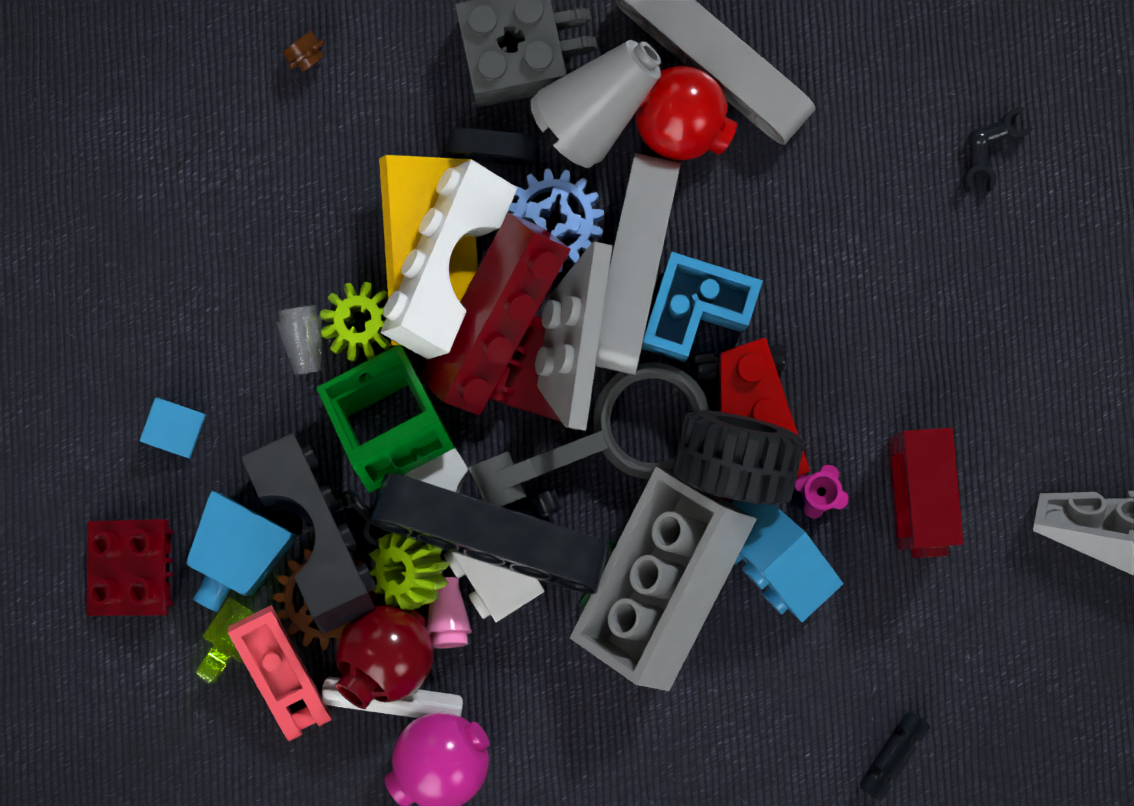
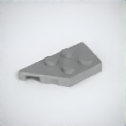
(572, 337)

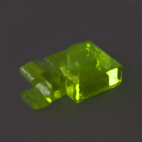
(218, 635)

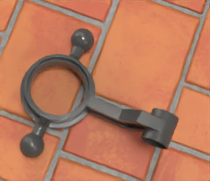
(500, 479)

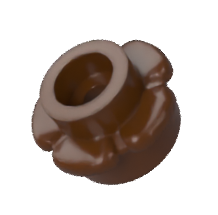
(304, 52)

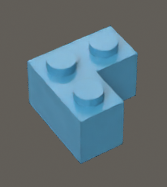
(696, 292)
(786, 562)

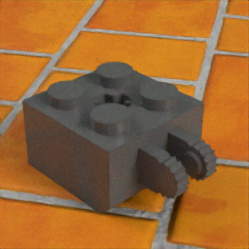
(540, 54)

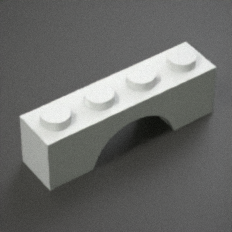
(425, 308)
(496, 589)

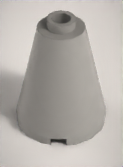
(597, 101)

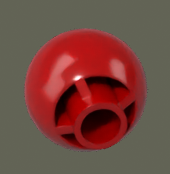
(685, 115)

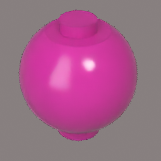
(438, 761)

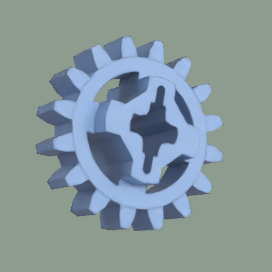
(561, 189)

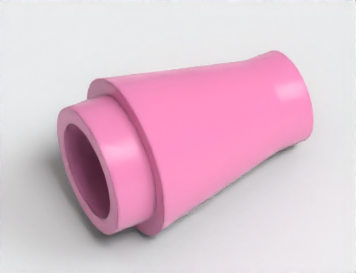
(448, 618)

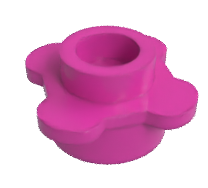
(833, 498)

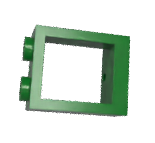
(399, 448)

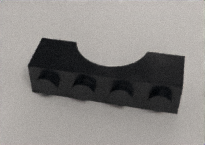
(329, 580)

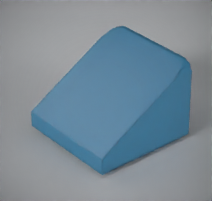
(172, 427)

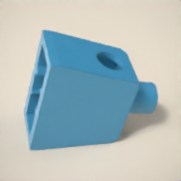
(235, 550)

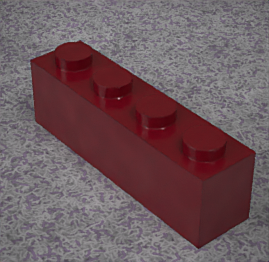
(497, 313)

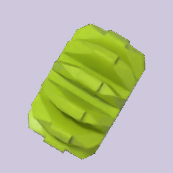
(344, 316)
(408, 571)

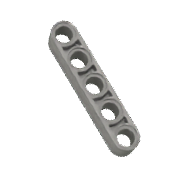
(741, 72)
(636, 261)

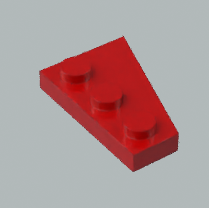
(753, 388)

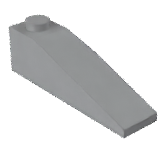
(1090, 525)

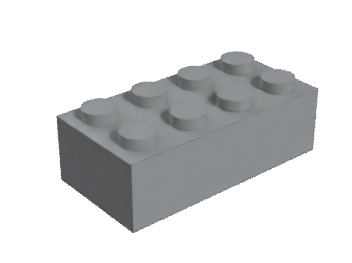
(662, 580)

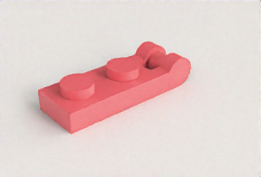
(278, 671)

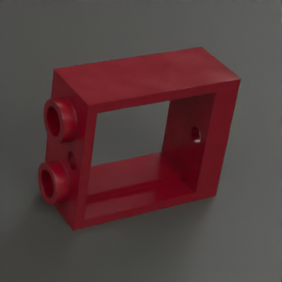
(925, 491)

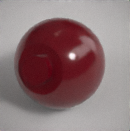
(383, 656)

